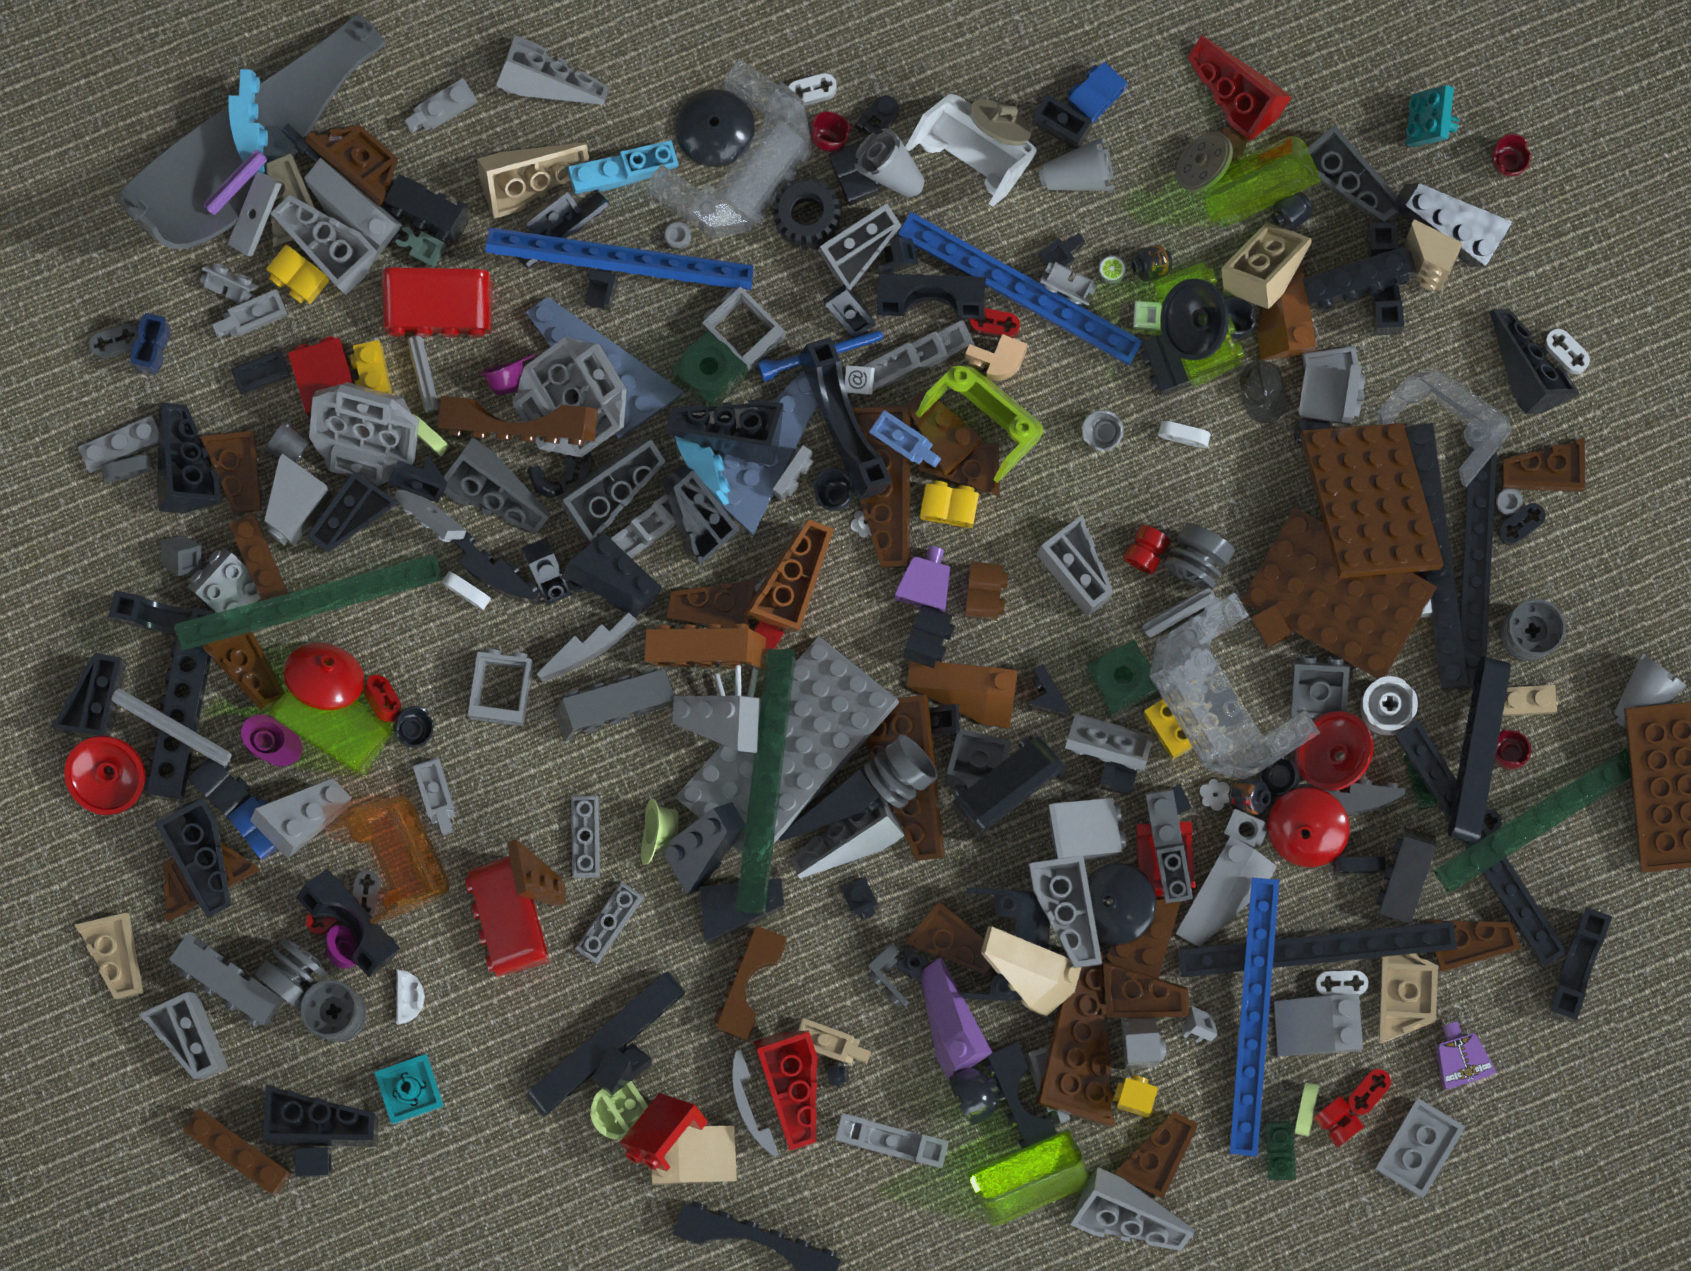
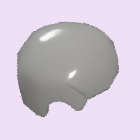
(1102, 430)

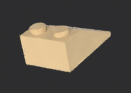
(1265, 265)
(700, 1157)

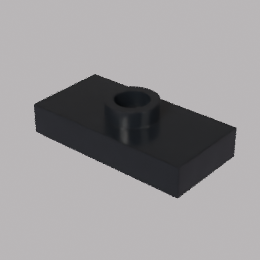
(260, 372)

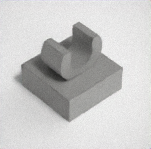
(1200, 1025)

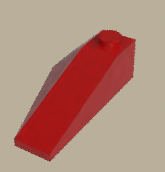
(1242, 92)
(790, 1074)

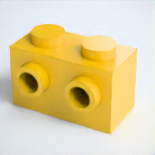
(371, 366)
(1167, 729)
(1135, 1096)

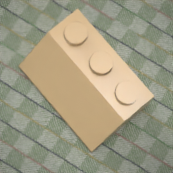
(1432, 254)

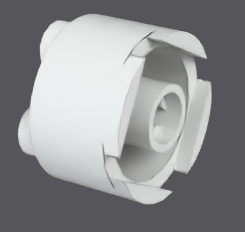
(1399, 695)

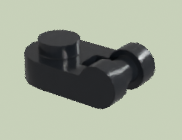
(884, 110)

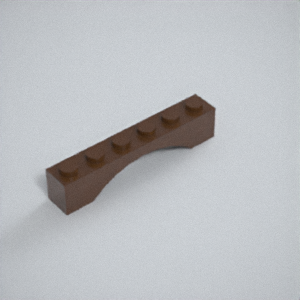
(566, 422)

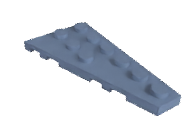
(646, 389)
(753, 482)

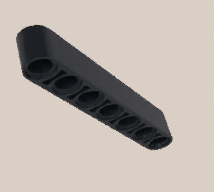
(1479, 749)
(617, 1032)

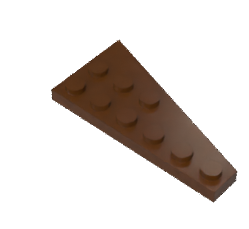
(888, 512)
(922, 814)
(1079, 1054)

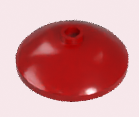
(323, 676)
(1320, 756)
(92, 783)
(1310, 810)

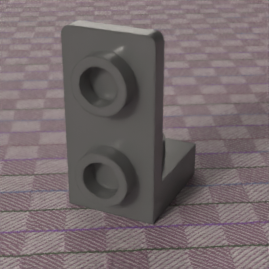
(887, 961)

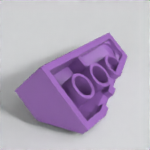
(953, 1028)

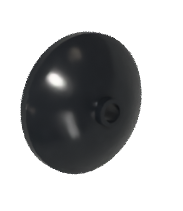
(718, 144)
(1184, 319)
(1131, 907)

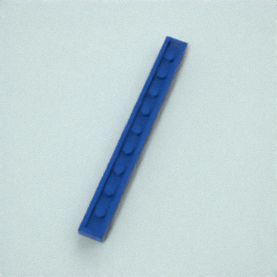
(619, 258)
(1021, 289)
(1254, 1016)

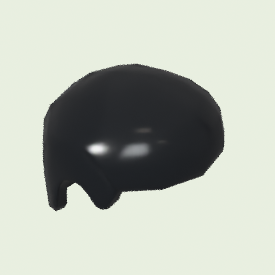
(1241, 315)
(833, 489)
(413, 726)
(1281, 776)

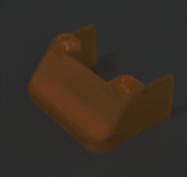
(402, 851)

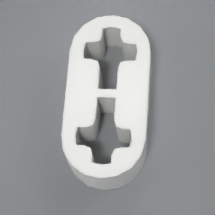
(812, 83)
(1571, 347)
(1184, 434)
(466, 590)
(1341, 976)

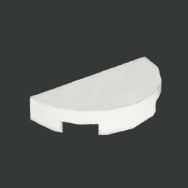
(408, 997)

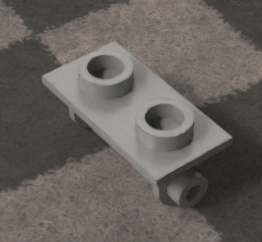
(219, 277)
(1058, 280)

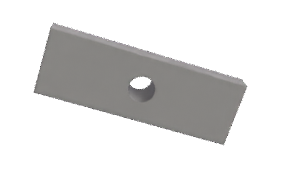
(254, 214)
(430, 516)
(585, 853)
(598, 936)

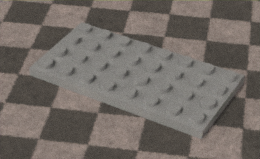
(828, 720)

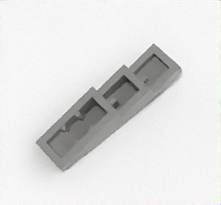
(920, 355)
(646, 528)
(577, 653)

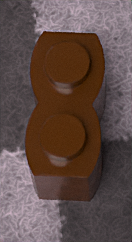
(985, 591)

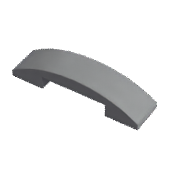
(741, 1073)
(891, 1141)

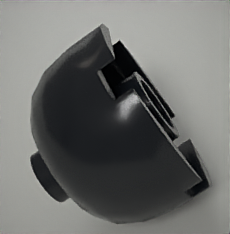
(975, 1093)

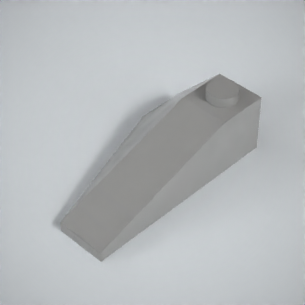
(535, 74)

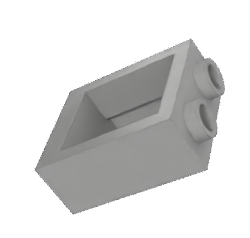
(765, 345)
(497, 715)

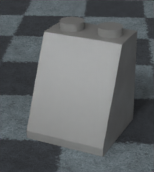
(294, 501)
(1086, 829)

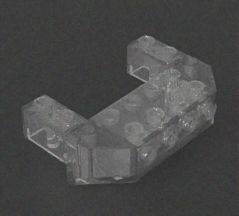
(758, 171)
(1208, 704)

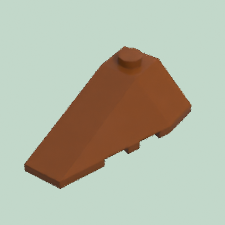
(1287, 325)
(981, 691)

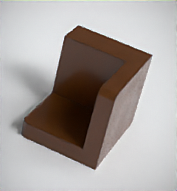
(1271, 626)

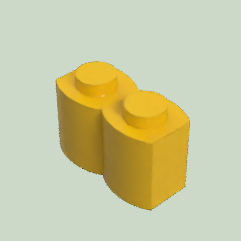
(297, 275)
(949, 504)

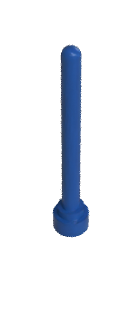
(769, 369)

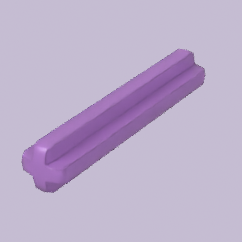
(235, 182)

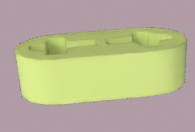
(431, 438)
(1307, 1109)

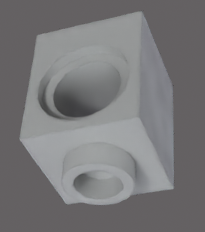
(1239, 818)

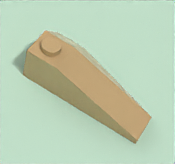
(520, 176)
(1034, 972)

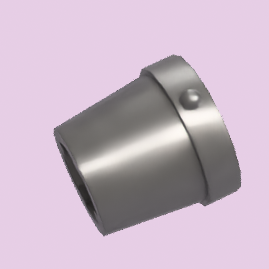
(287, 442)

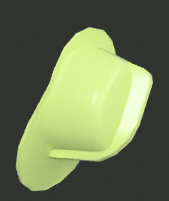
(660, 828)

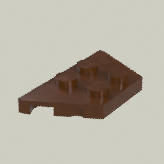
(358, 158)
(177, 892)
(1149, 950)

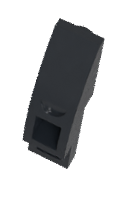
(499, 577)

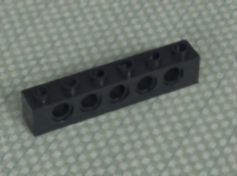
(174, 787)

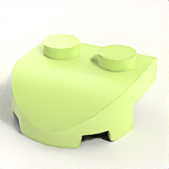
(617, 1113)

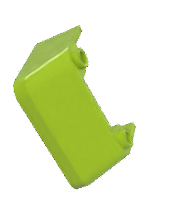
(996, 404)

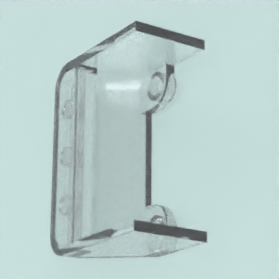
(1486, 424)

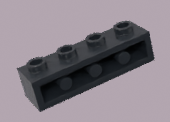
(1359, 278)

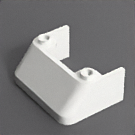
(951, 128)

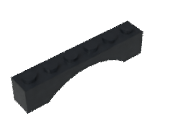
(826, 379)
(702, 1227)

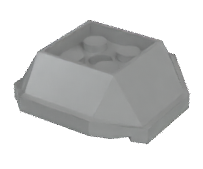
(555, 377)
(362, 431)

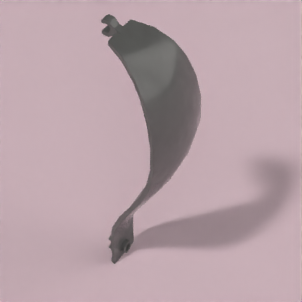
(172, 188)

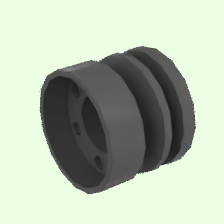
(1201, 552)
(1537, 616)
(901, 771)
(290, 972)
(321, 1002)

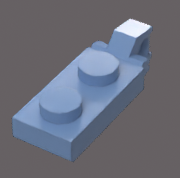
(903, 439)

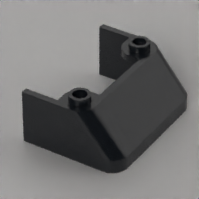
(1007, 785)
(1030, 926)

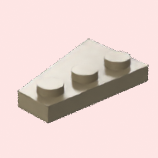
(287, 173)

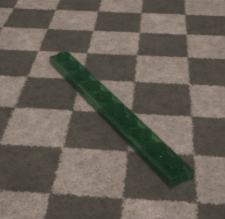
(307, 602)
(766, 781)
(1534, 822)

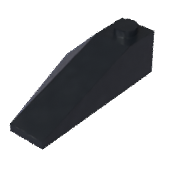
(196, 846)

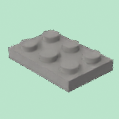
(1109, 742)
(1420, 1148)

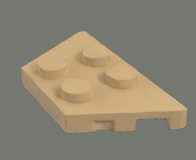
(1406, 995)

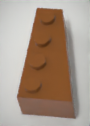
(791, 581)
(705, 646)

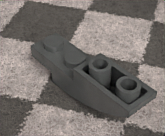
(1365, 797)
(1168, 845)

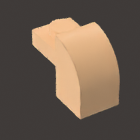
(1000, 364)

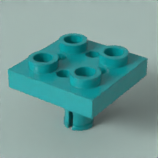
(1431, 116)
(390, 1080)

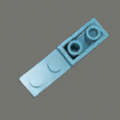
(242, 112)
(623, 169)
(706, 466)

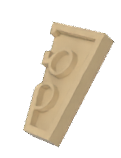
(114, 951)

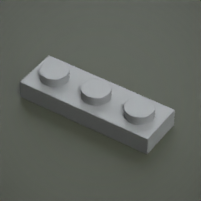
(120, 444)

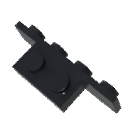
(562, 217)

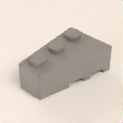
(858, 246)
(720, 718)
(300, 816)
(188, 1034)

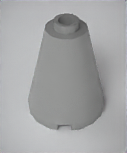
(889, 163)
(1080, 169)
(1648, 686)

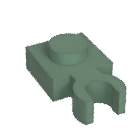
(424, 248)

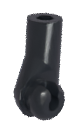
(543, 486)

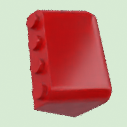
(437, 301)
(507, 920)

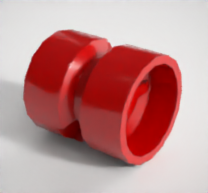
(1147, 548)
(1336, 1111)

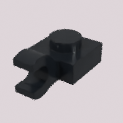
(1062, 252)

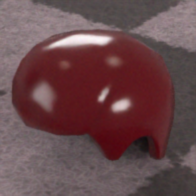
(829, 131)
(1510, 155)
(1512, 750)

